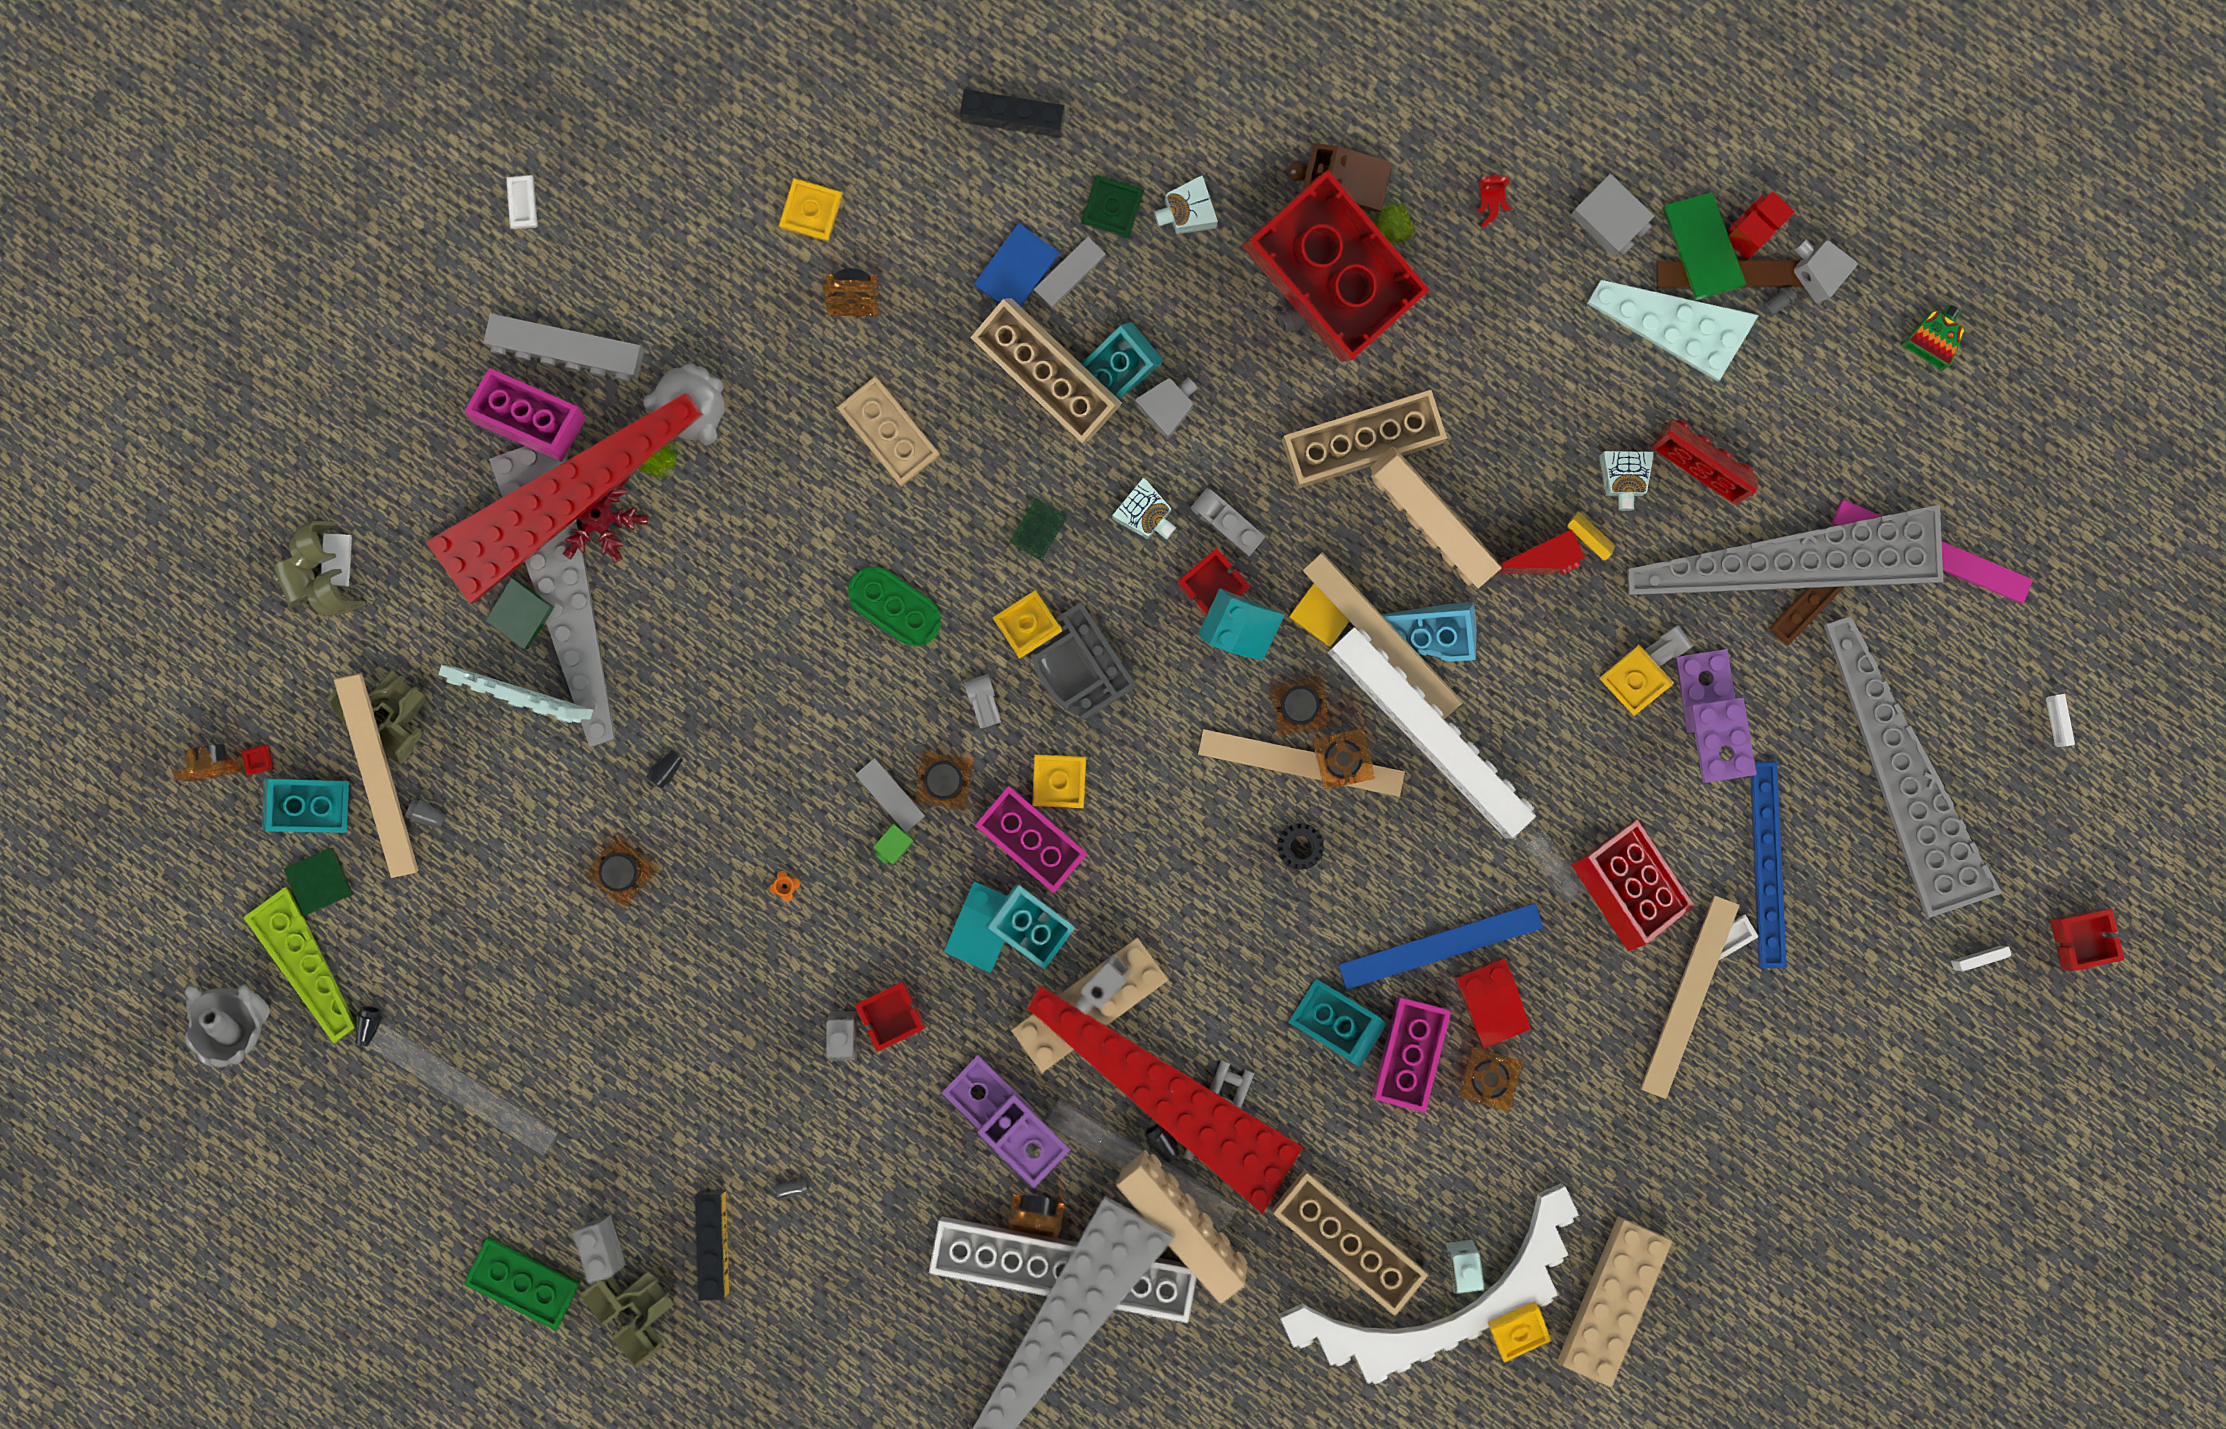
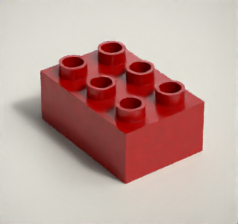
(1335, 267)

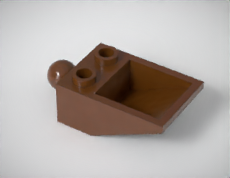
(1359, 174)

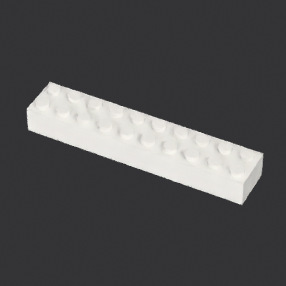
(1432, 734)
(1036, 1261)

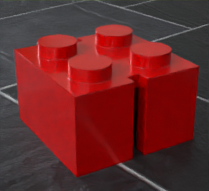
(1758, 224)
(1208, 577)
(2083, 939)
(890, 1016)

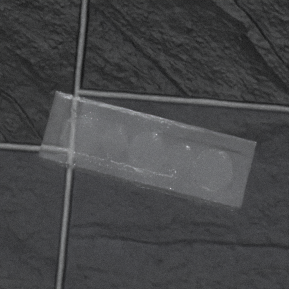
(1553, 867)

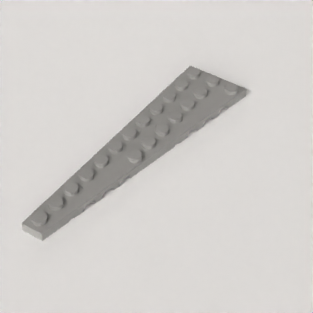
(1862, 553)
(567, 588)
(1931, 834)
(1093, 1283)

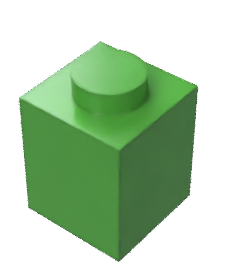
(893, 845)

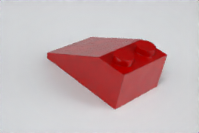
(1547, 558)
(1492, 1002)

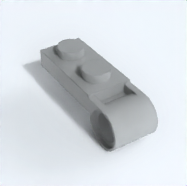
(1227, 521)

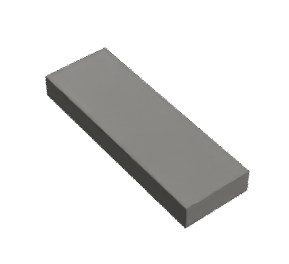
(1069, 272)
(890, 795)

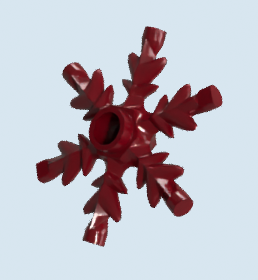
(601, 525)

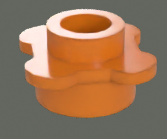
(777, 887)

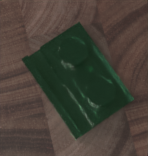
(1038, 529)

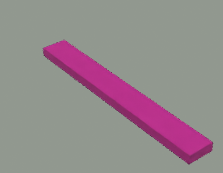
(1957, 561)

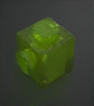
(1396, 224)
(660, 463)

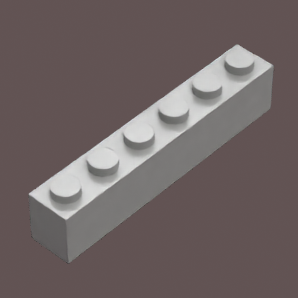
(564, 347)

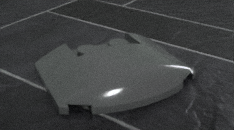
(1081, 666)

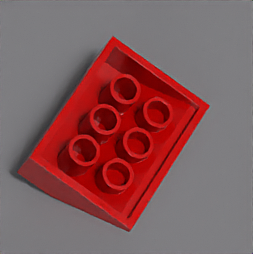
(1705, 462)
(1633, 886)

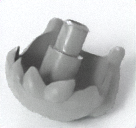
(703, 390)
(224, 1023)

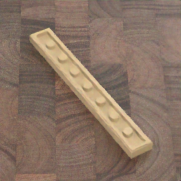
(1382, 634)
(1288, 760)
(376, 775)
(1689, 997)

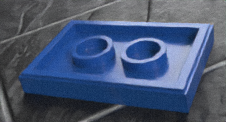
(1017, 267)

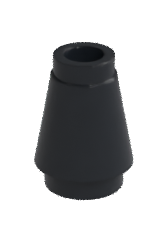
(664, 769)
(367, 1023)
(1162, 1142)

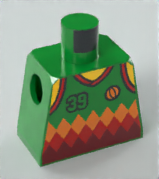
(1936, 337)

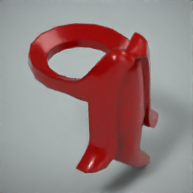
(1493, 193)

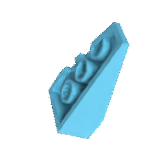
(1439, 630)

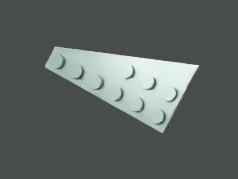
(1688, 329)
(517, 695)

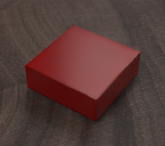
(257, 760)

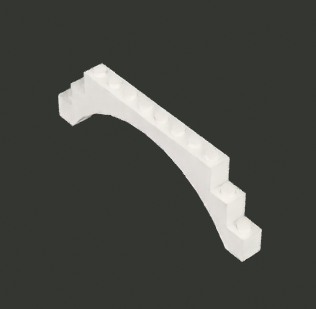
(1392, 1350)

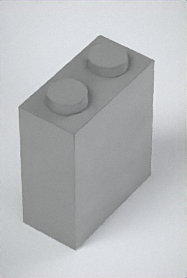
(1613, 216)
(599, 1249)

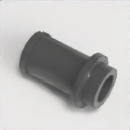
(1780, 301)
(792, 1188)

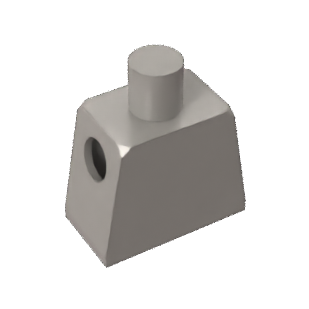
(1822, 268)
(1167, 405)
(1109, 978)
(842, 1036)

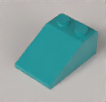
(1123, 360)
(1240, 625)
(305, 805)
(1030, 926)
(970, 937)
(1338, 1023)

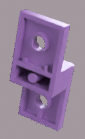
(1715, 716)
(1006, 1121)

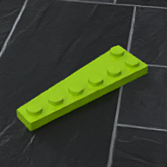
(293, 948)

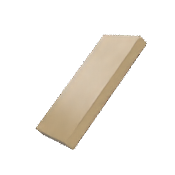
(888, 431)

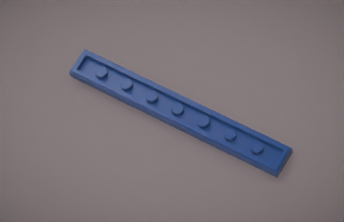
(1768, 866)
(1440, 946)

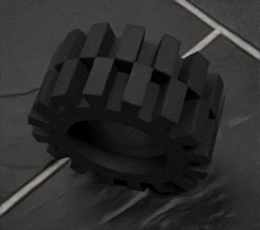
(1314, 838)

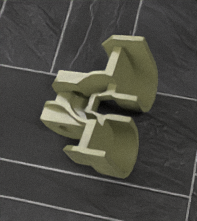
(298, 579)
(402, 704)
(647, 1301)

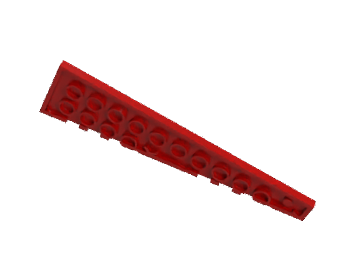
(511, 530)
(1220, 1134)

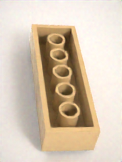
(1046, 370)
(1363, 438)
(1435, 517)
(1146, 976)
(1195, 1238)
(1349, 1242)
(1614, 1301)

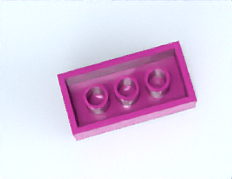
(525, 414)
(1031, 839)
(1411, 1054)

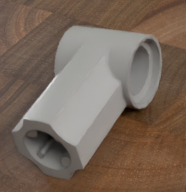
(1669, 646)
(981, 696)

